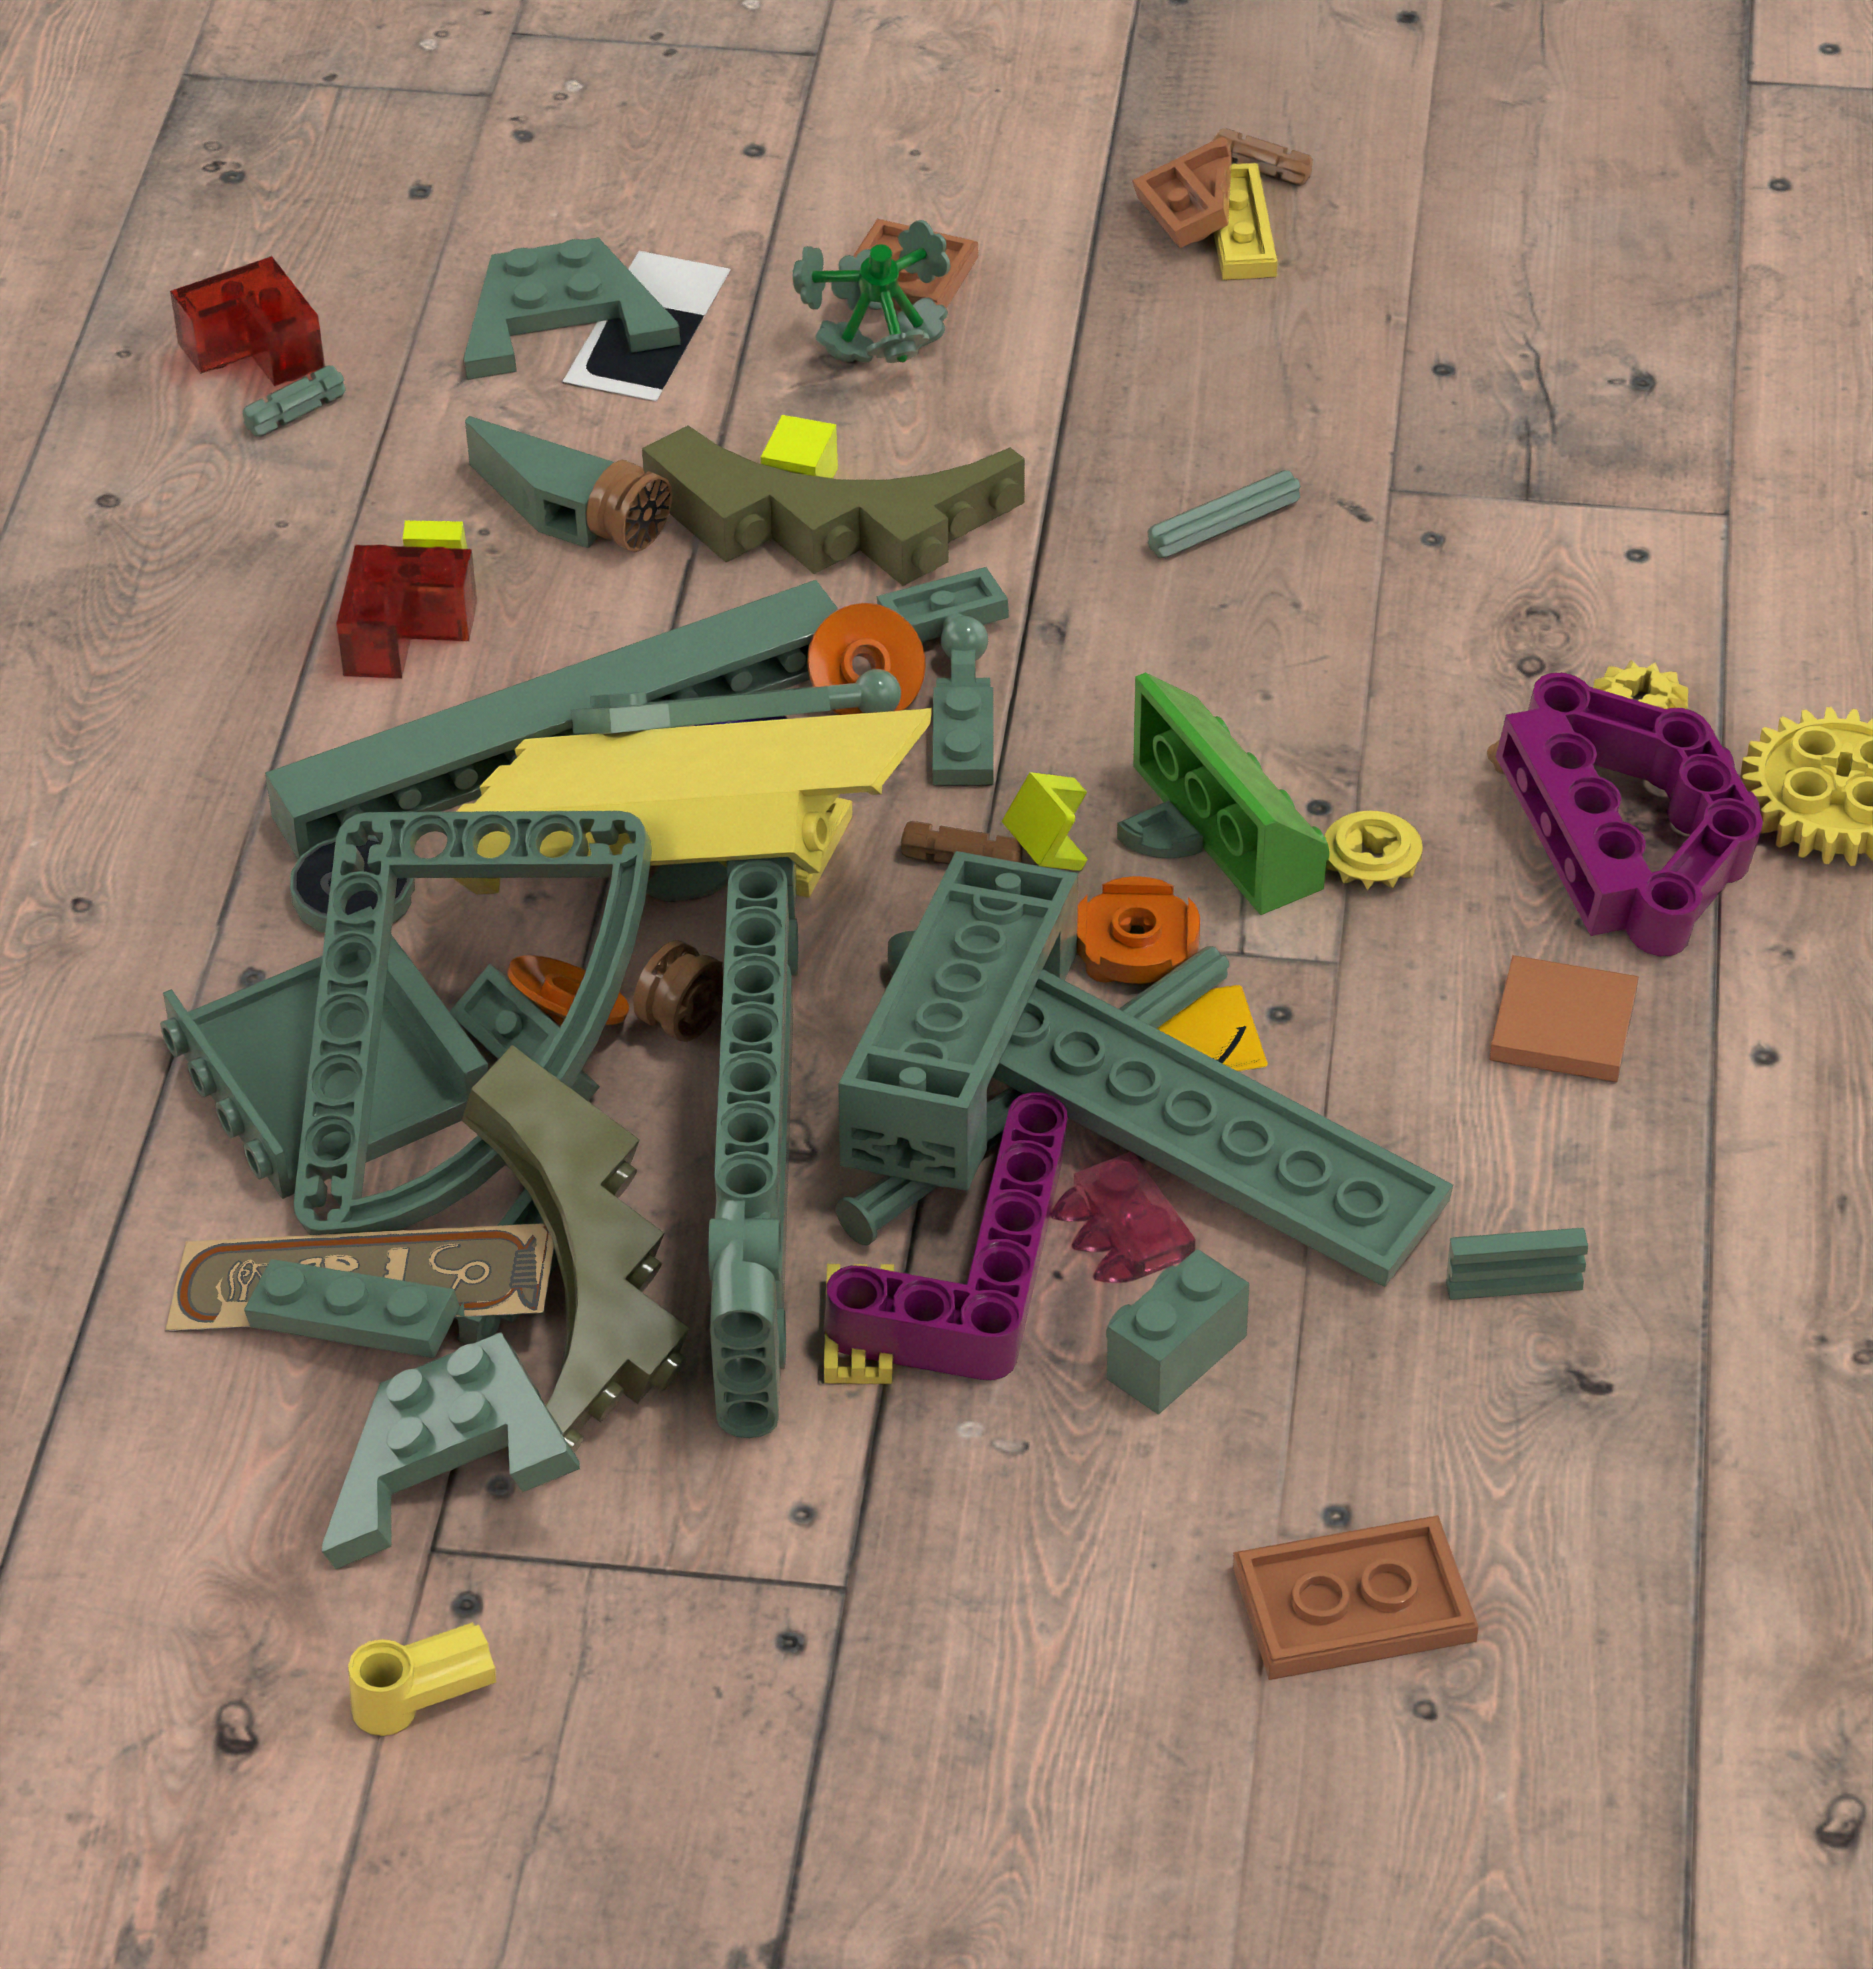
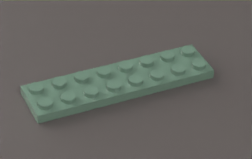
(1222, 1130)

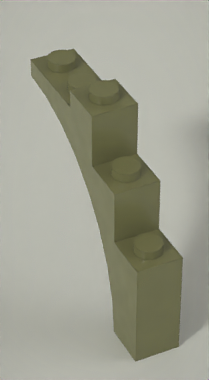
(824, 520)
(575, 1171)

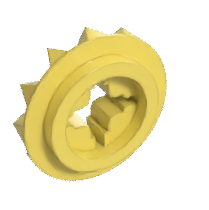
(1662, 687)
(1381, 833)

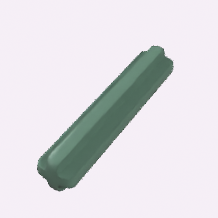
(1223, 514)

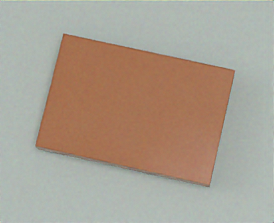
(1354, 1597)

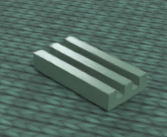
(1516, 1263)

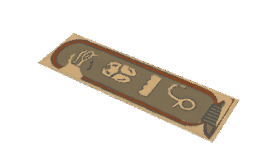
(487, 1266)

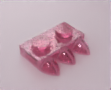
(1126, 1217)

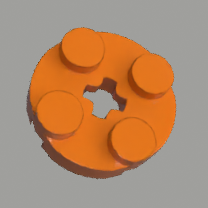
(1114, 953)

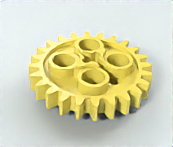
(1815, 783)

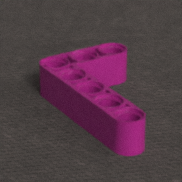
(977, 1325)

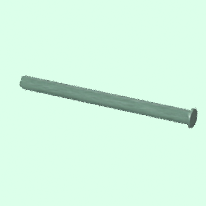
(1153, 1006)

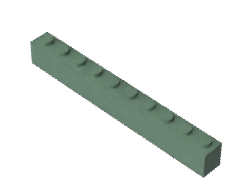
(452, 752)

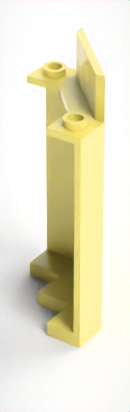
(704, 787)

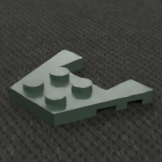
(560, 289)
(439, 1421)

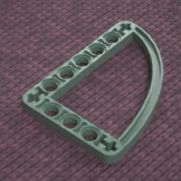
(365, 993)

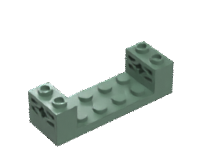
(925, 1061)

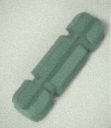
(294, 400)

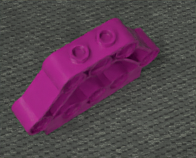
(1576, 815)

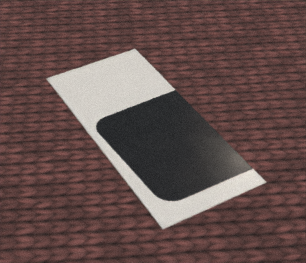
(606, 358)

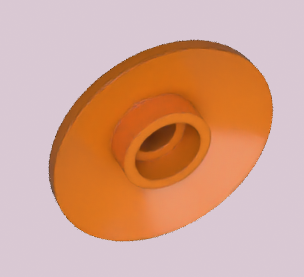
(871, 633)
(554, 985)

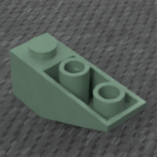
(537, 478)

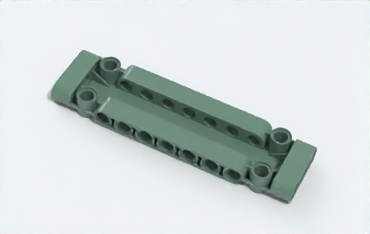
(753, 1146)

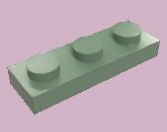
(352, 1308)

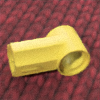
(397, 1680)

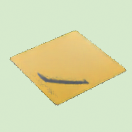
(1220, 1028)

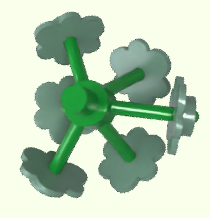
(872, 283)

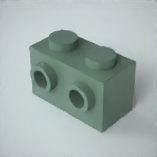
(1176, 1330)

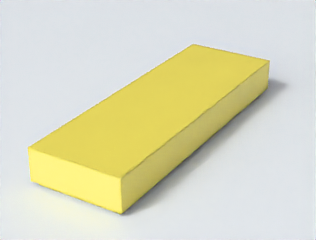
(1247, 242)

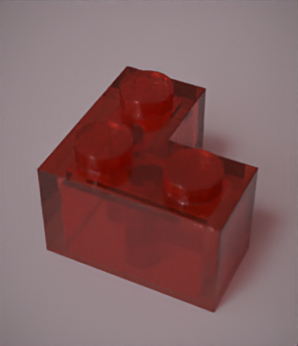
(247, 315)
(401, 597)

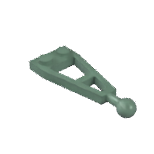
(627, 712)

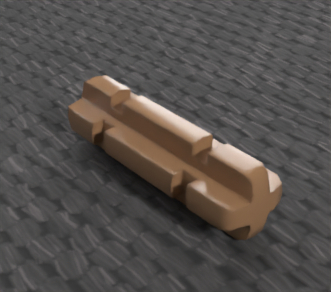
(1271, 158)
(920, 841)

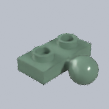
(952, 609)

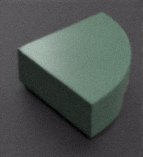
(1160, 833)
(687, 881)

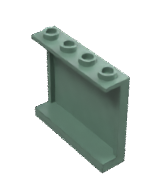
(257, 1052)

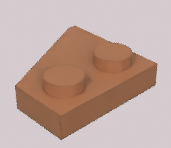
(1190, 192)

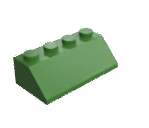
(1226, 797)

